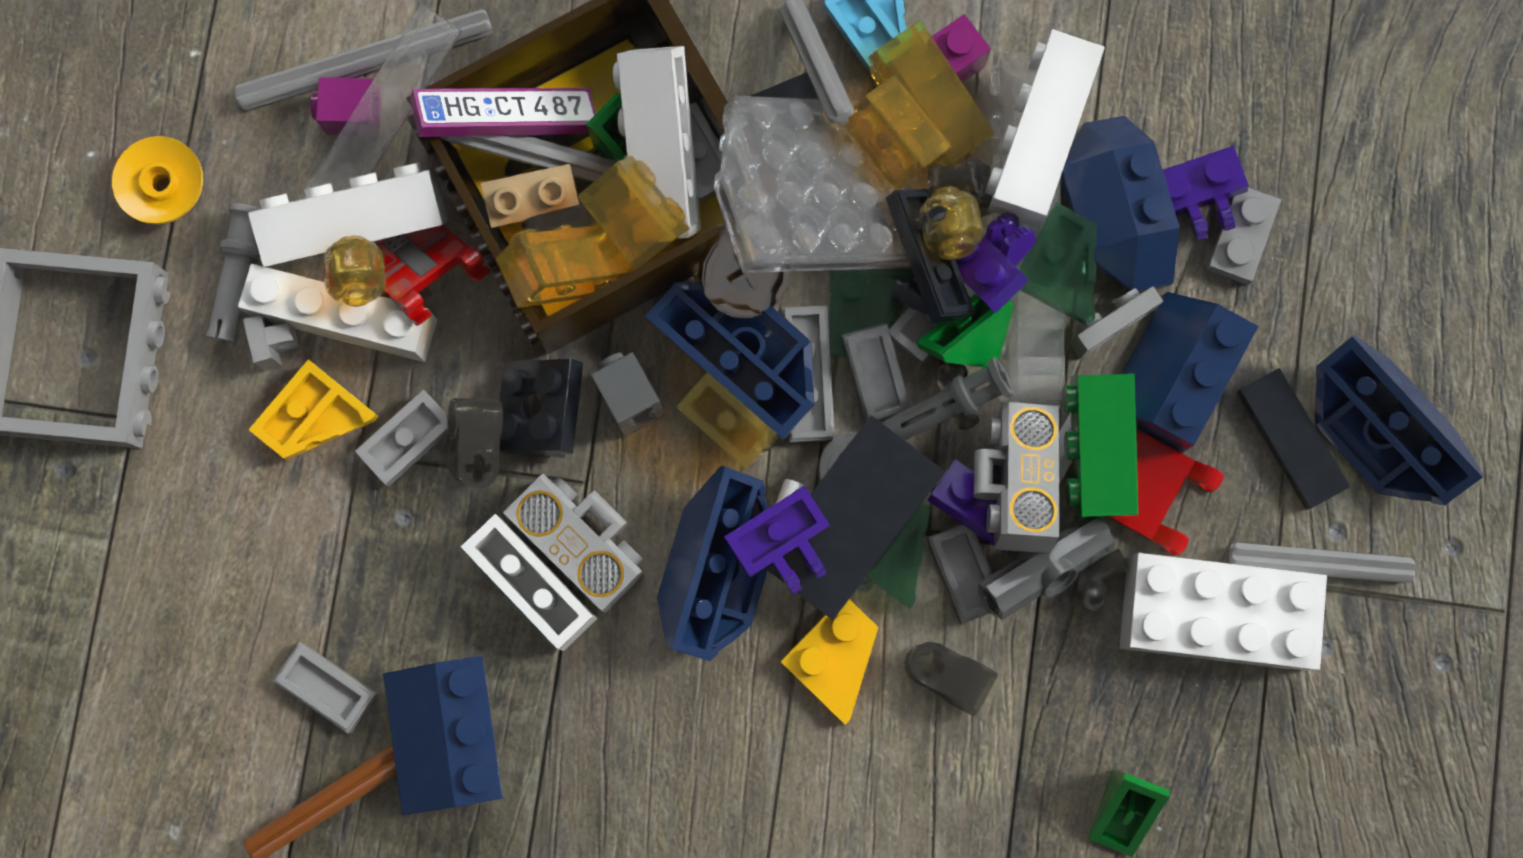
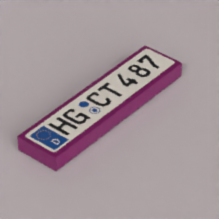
(501, 111)

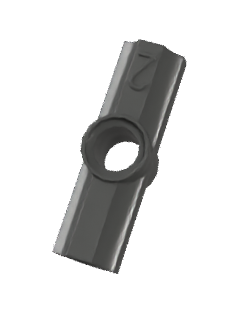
(1046, 573)

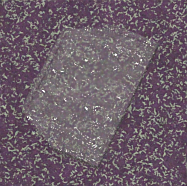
(803, 191)

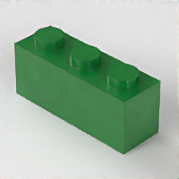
(1102, 445)

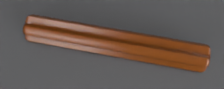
(321, 805)

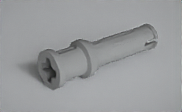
(239, 252)

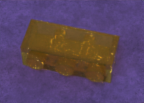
(935, 88)
(560, 264)

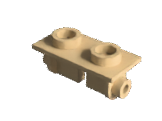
(529, 194)

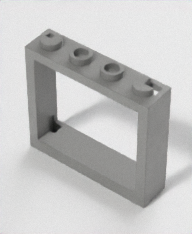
(144, 338)

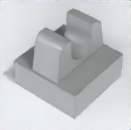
(268, 341)

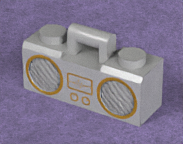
(1028, 494)
(557, 529)

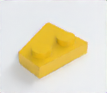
(310, 414)
(834, 659)

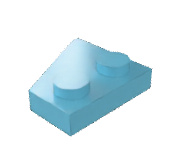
(866, 23)

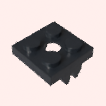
(554, 427)

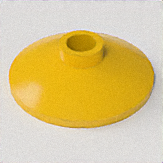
(142, 168)

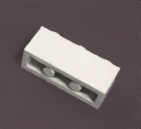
(529, 582)

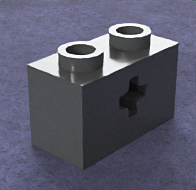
(627, 392)

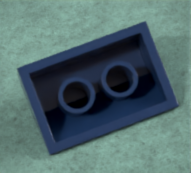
(1185, 366)
(442, 735)

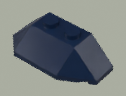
(1121, 187)
(754, 358)
(1389, 427)
(704, 589)

